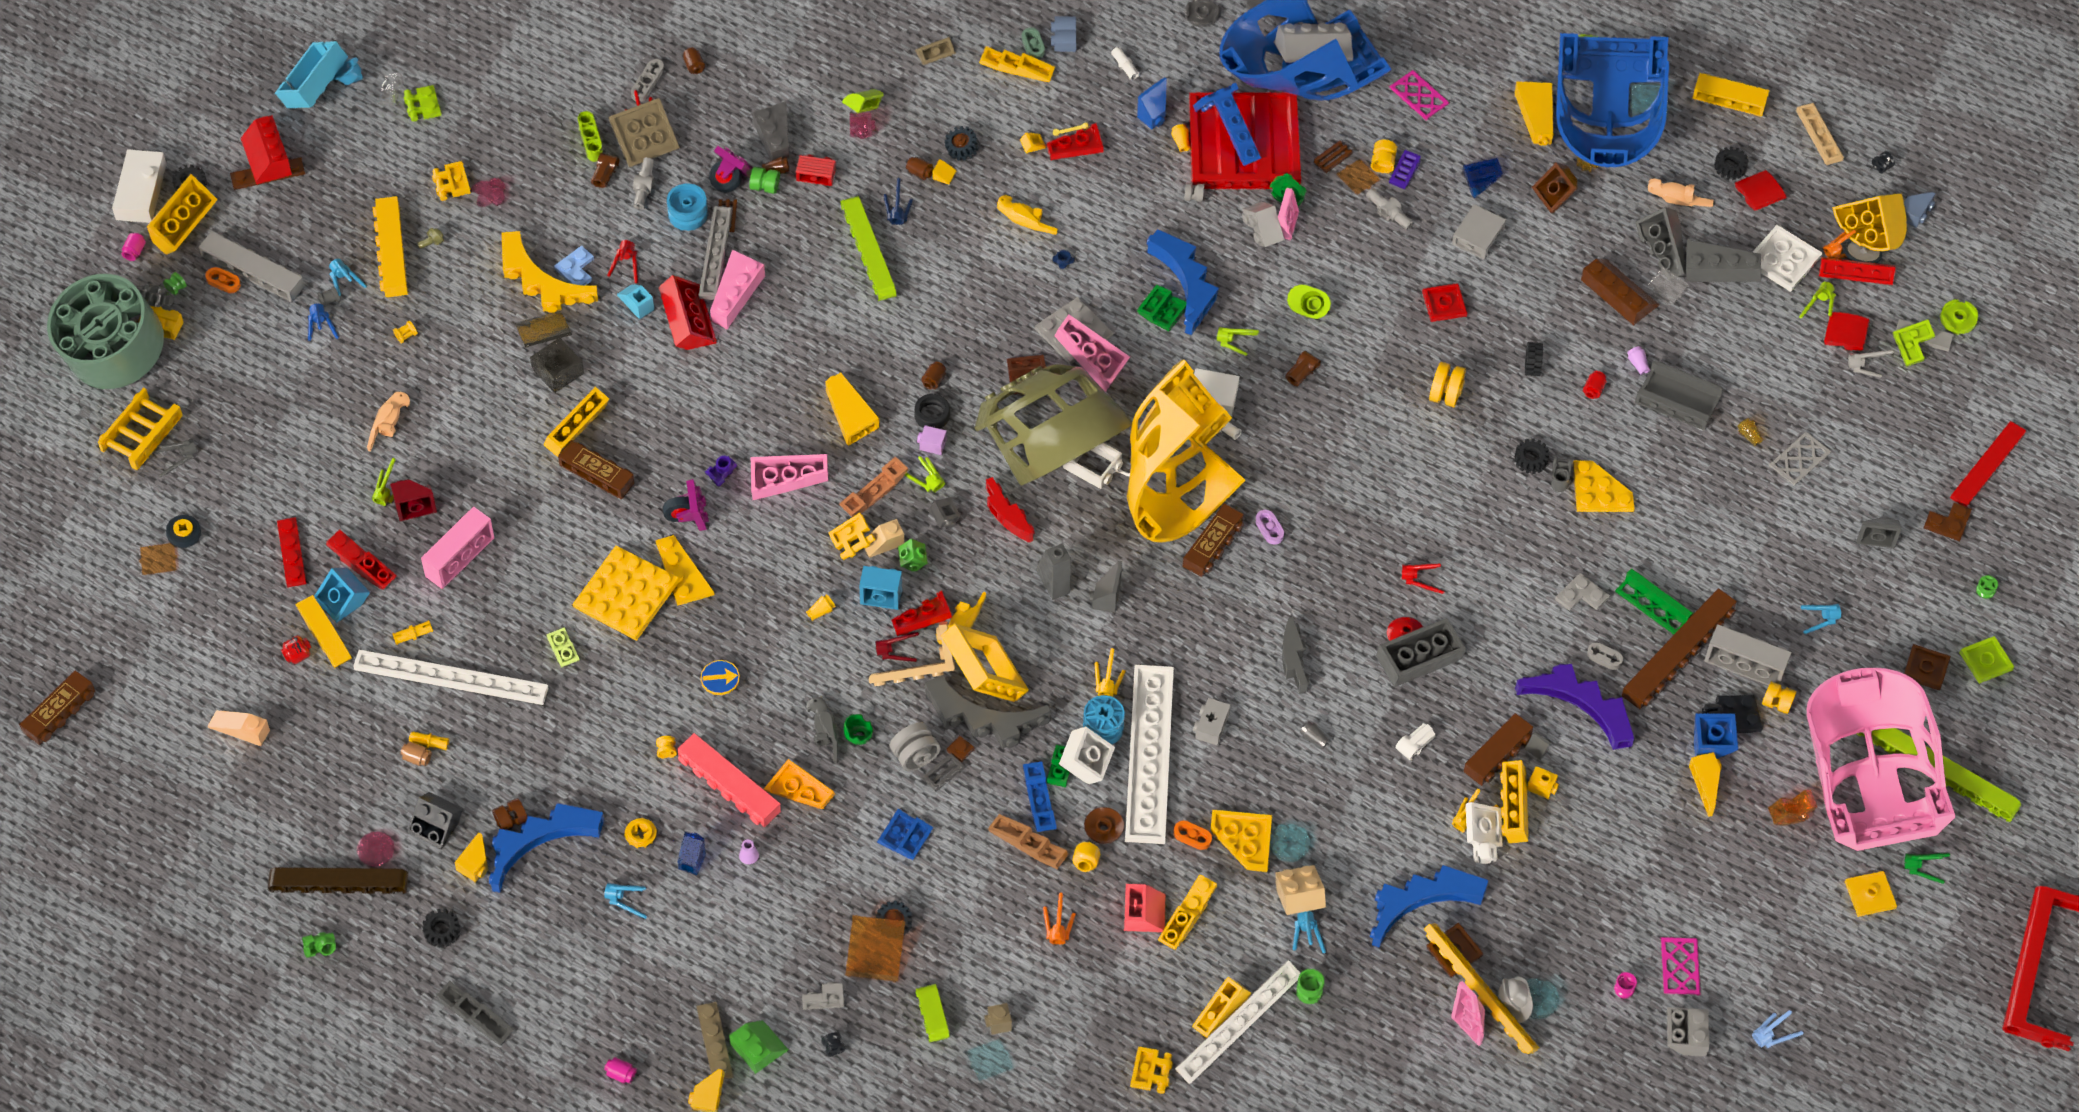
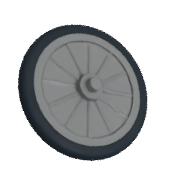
(1860, 253)

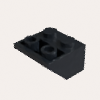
(434, 819)

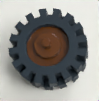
(961, 143)
(897, 912)

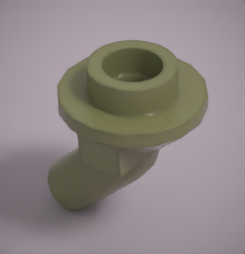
(435, 237)

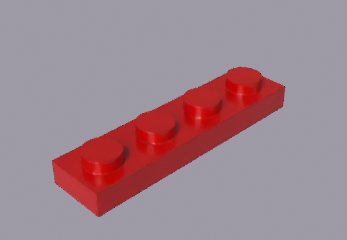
(1857, 271)
(291, 552)

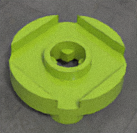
(1956, 325)

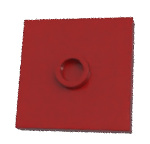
(1444, 302)

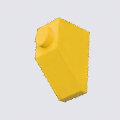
(473, 860)
(708, 1093)

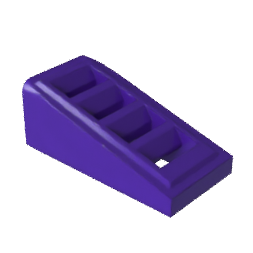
(1408, 159)

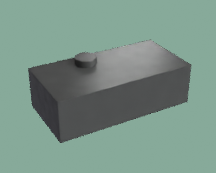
(1420, 652)

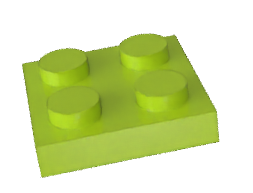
(1986, 659)

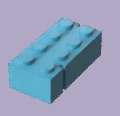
(311, 74)

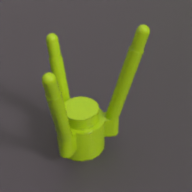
(1823, 293)
(1226, 335)
(934, 480)
(382, 494)

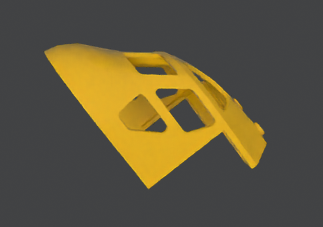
(1180, 413)

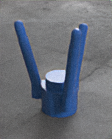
(318, 315)

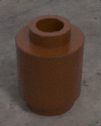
(693, 61)
(919, 168)
(933, 375)

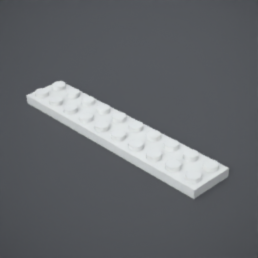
(1149, 754)

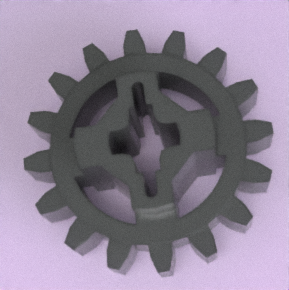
(156, 295)

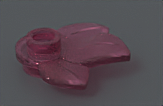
(487, 193)

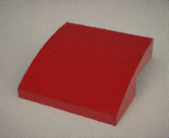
(1760, 190)
(1847, 331)

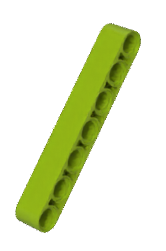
(868, 246)

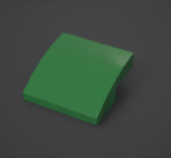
(1162, 308)

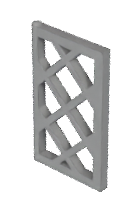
(1803, 472)

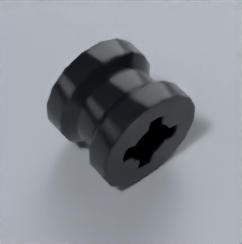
(1883, 162)
(833, 1044)

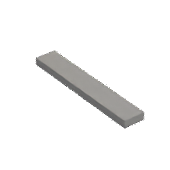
(715, 252)

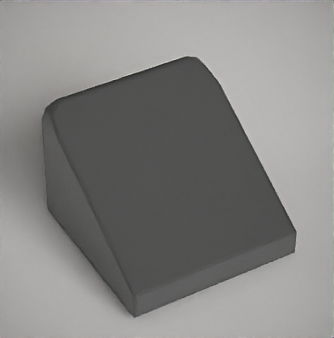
(1537, 746)

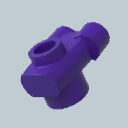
(723, 468)

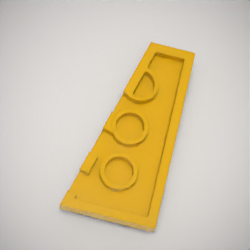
(677, 562)

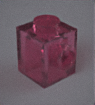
(861, 125)

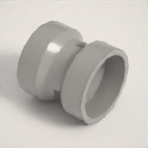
(1198, 192)

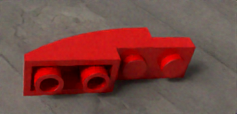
(1008, 515)
(360, 561)

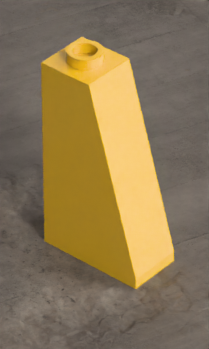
(1537, 110)
(851, 411)

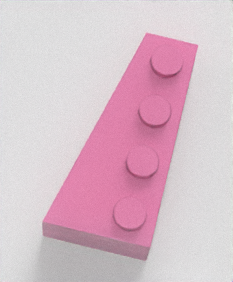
(786, 473)

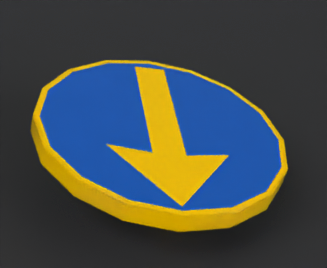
(720, 677)

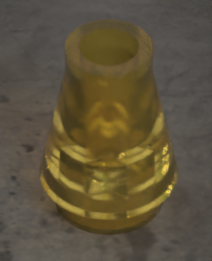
(1750, 432)

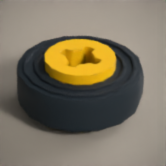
(185, 537)

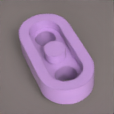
(1269, 528)

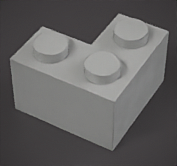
(1265, 223)

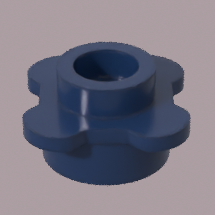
(1063, 254)

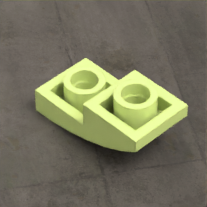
(562, 647)

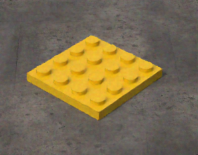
(626, 592)

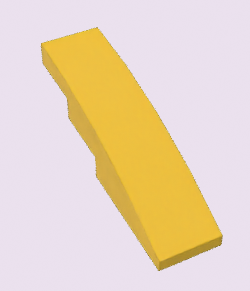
(1018, 65)
(323, 631)

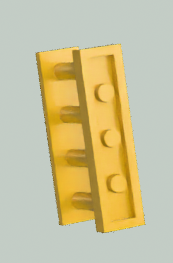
(147, 443)

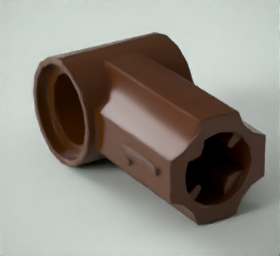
(605, 167)
(1304, 366)

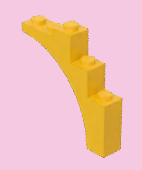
(535, 281)

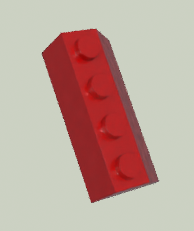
(265, 150)
(686, 313)

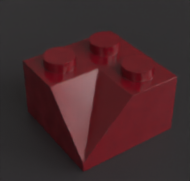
(412, 499)

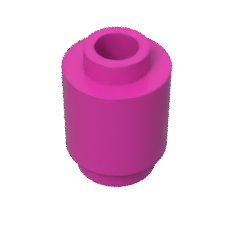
(133, 246)
(620, 1070)

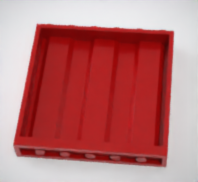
(1275, 132)

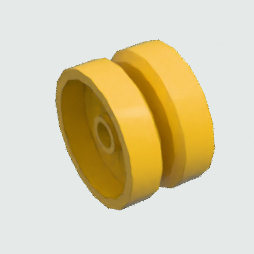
(1447, 384)

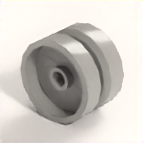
(914, 746)

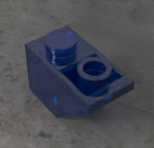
(691, 853)

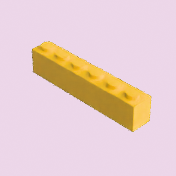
(391, 247)

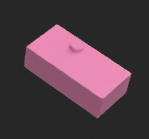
(458, 547)

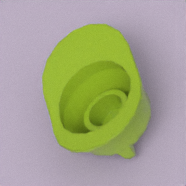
(1308, 301)

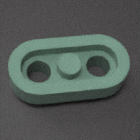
(1034, 44)

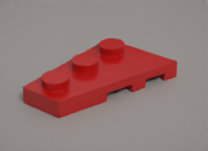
(1079, 144)
(925, 615)

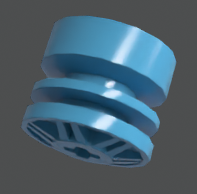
(1105, 717)

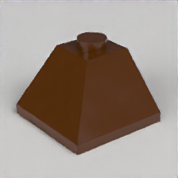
(1555, 186)

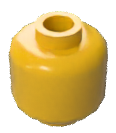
(1086, 856)

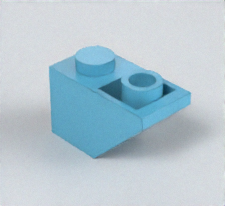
(637, 300)

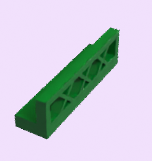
(1658, 597)

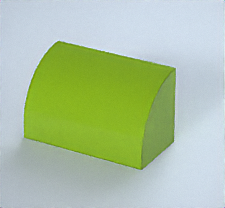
(863, 100)

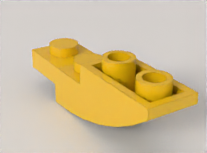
(1188, 912)

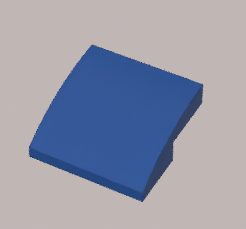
(912, 839)

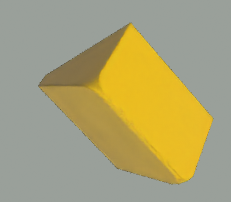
(1032, 142)
(943, 172)

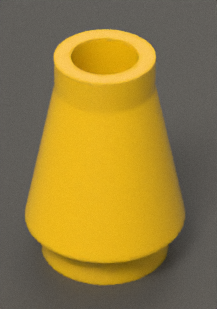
(1181, 136)
(821, 607)

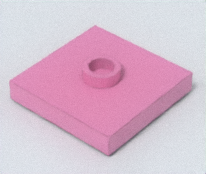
(1288, 214)

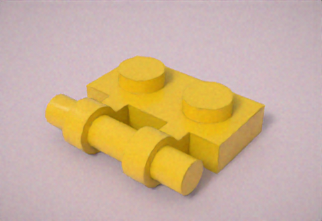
(457, 180)
(850, 531)
(1144, 1070)

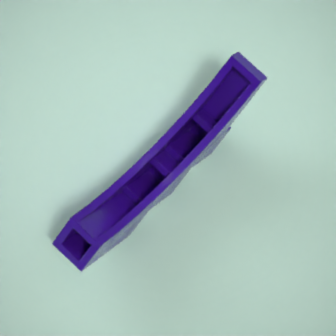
(1586, 695)

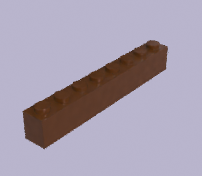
(1678, 649)

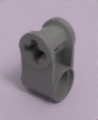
(1561, 471)

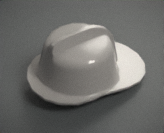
(1516, 998)

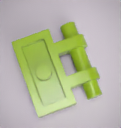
(428, 103)

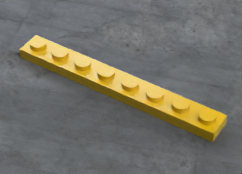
(1486, 995)

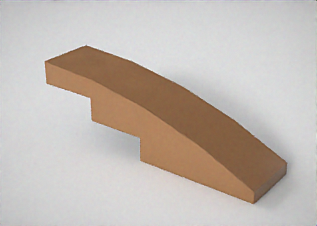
(1028, 841)

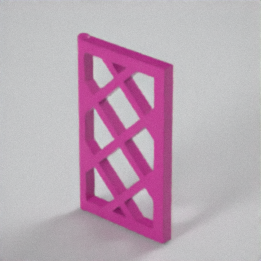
(1434, 94)
(1667, 975)

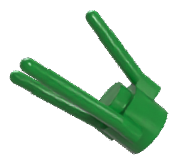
(1914, 861)

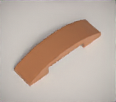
(876, 489)

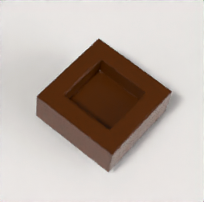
(960, 749)

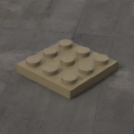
(644, 132)

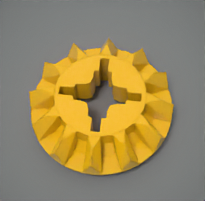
(632, 830)

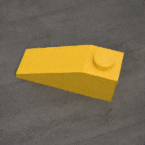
(1706, 776)
(1222, 1005)

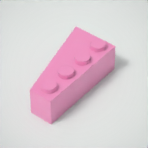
(736, 287)
(1092, 351)

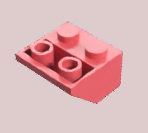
(1144, 909)

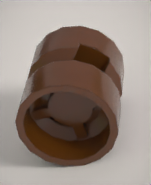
(503, 818)

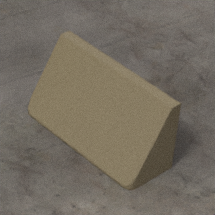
(935, 51)

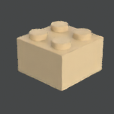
(1300, 889)

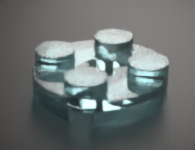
(1297, 835)
(1548, 1003)

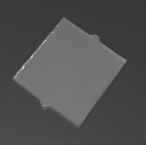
(1666, 287)

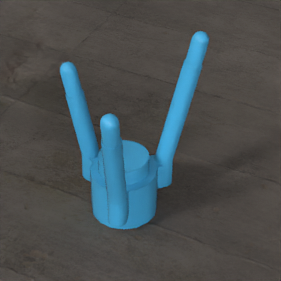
(340, 270)
(1829, 612)
(616, 892)
(1307, 923)

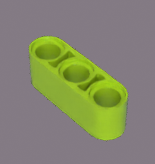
(590, 135)
(933, 1013)

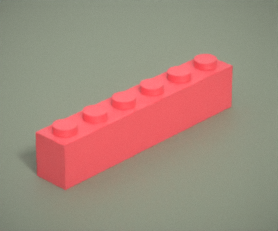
(729, 780)

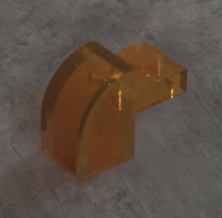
(1793, 810)

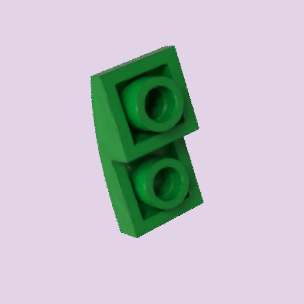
(1057, 774)

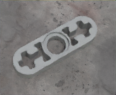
(647, 73)

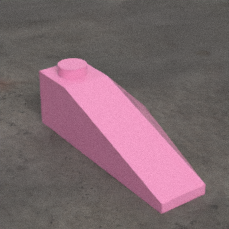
(1469, 1013)

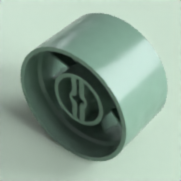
(95, 318)

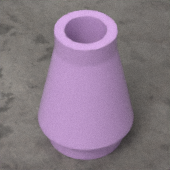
(1638, 359)
(748, 852)

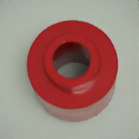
(1595, 384)

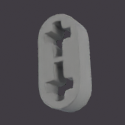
(1604, 656)

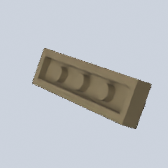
(714, 1039)

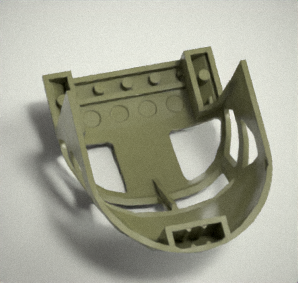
(1060, 437)

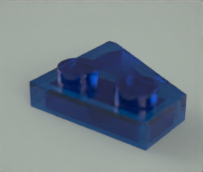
(1482, 175)

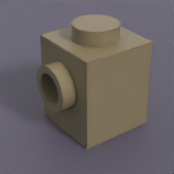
(998, 1019)

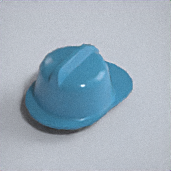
(349, 72)

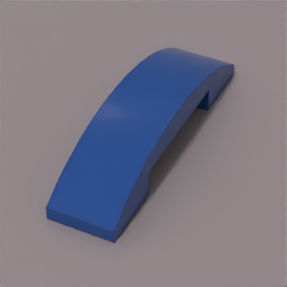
(1038, 796)

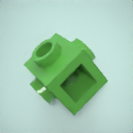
(912, 555)

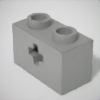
(1212, 731)

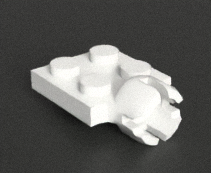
(1484, 831)

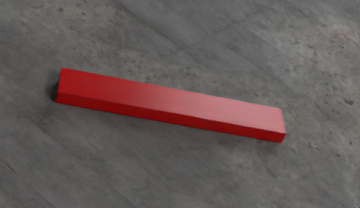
(1988, 464)

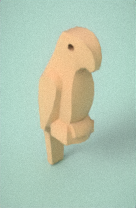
(1677, 193)
(388, 416)

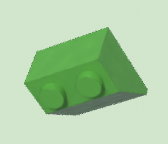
(757, 1045)

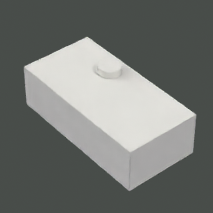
(139, 186)

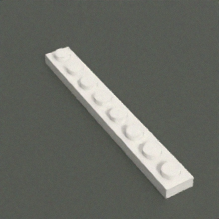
(1238, 1022)

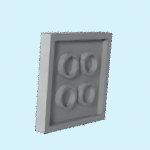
(1076, 308)

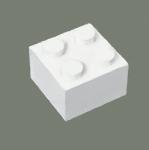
(1087, 755)

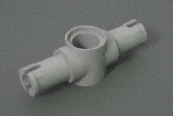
(643, 183)
(1389, 208)

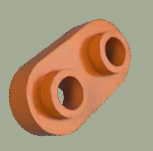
(224, 280)
(1193, 834)

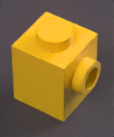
(1543, 783)

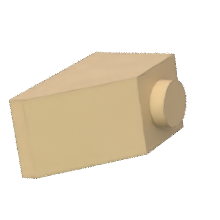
(887, 537)

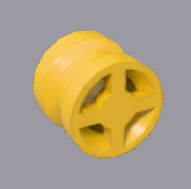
(666, 747)

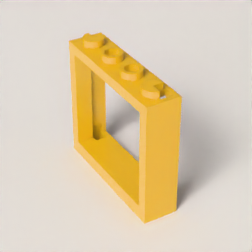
(1008, 681)

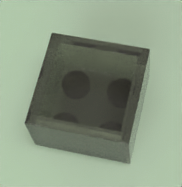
(557, 365)

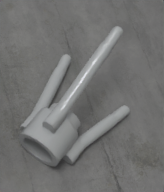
(1857, 361)

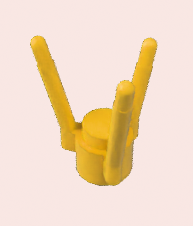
(1107, 687)
(1459, 820)

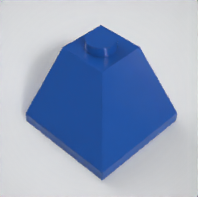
(1153, 104)
(1715, 734)

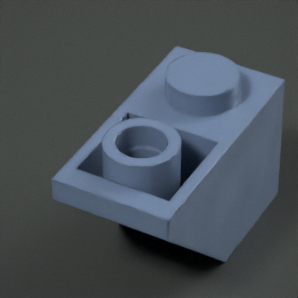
(1917, 206)

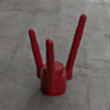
(884, 647)

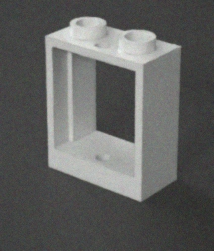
(1099, 481)

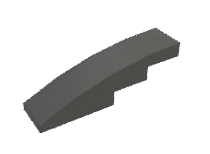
(474, 1013)

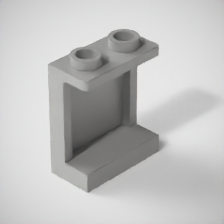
(1478, 231)

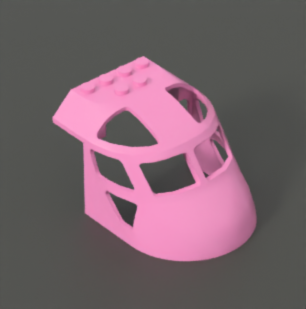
(1865, 702)

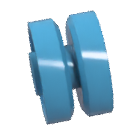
(687, 206)

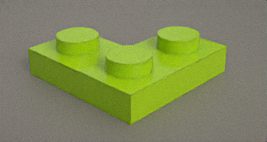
(1909, 339)

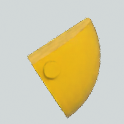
(1877, 221)

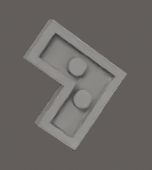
(1582, 589)
(829, 998)

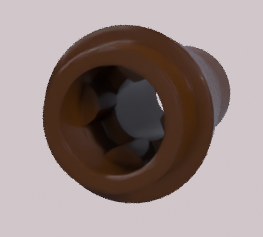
(779, 164)

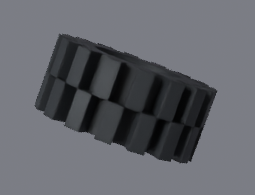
(1726, 170)
(183, 174)
(1533, 359)
(1529, 465)
(433, 920)

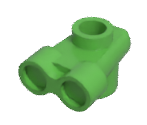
(320, 943)

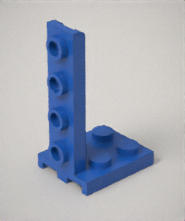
(1232, 120)

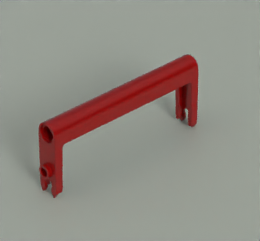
(2027, 966)

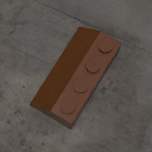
(1618, 290)

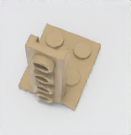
(918, 672)

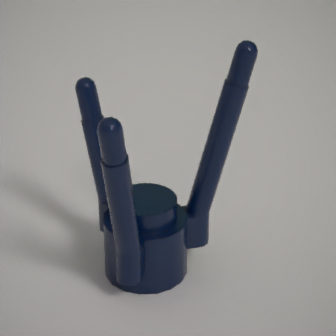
(897, 215)

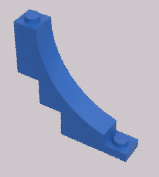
(1179, 258)

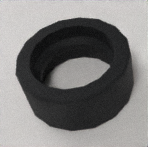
(932, 399)

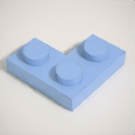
(571, 267)

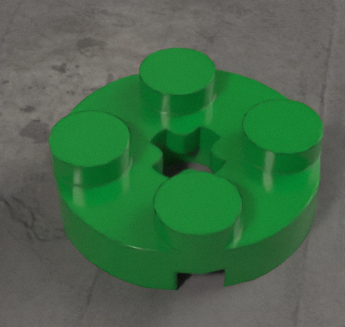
(1279, 187)

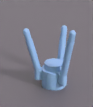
(1764, 1035)

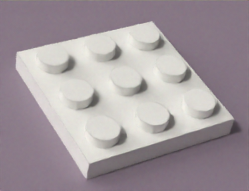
(1786, 257)

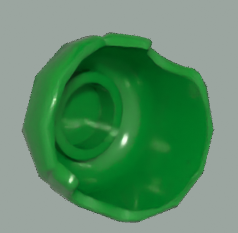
(854, 724)

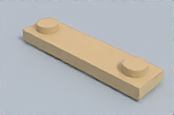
(1819, 134)

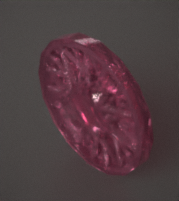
(375, 848)

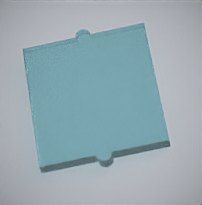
(989, 1060)

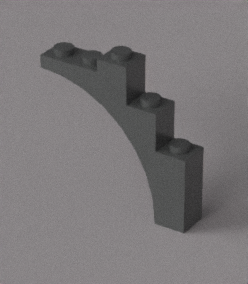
(979, 720)

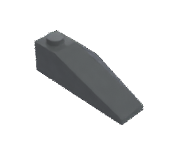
(1664, 237)

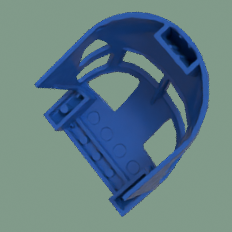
(1612, 67)
(1326, 68)

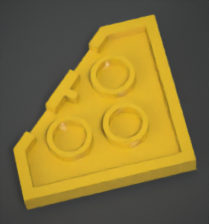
(1599, 490)
(1244, 836)

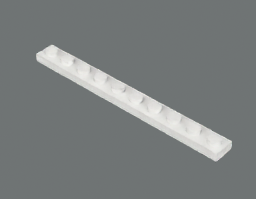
(451, 677)

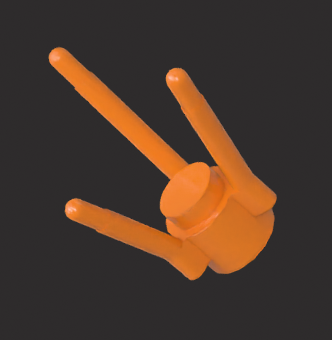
(1834, 249)
(1058, 934)

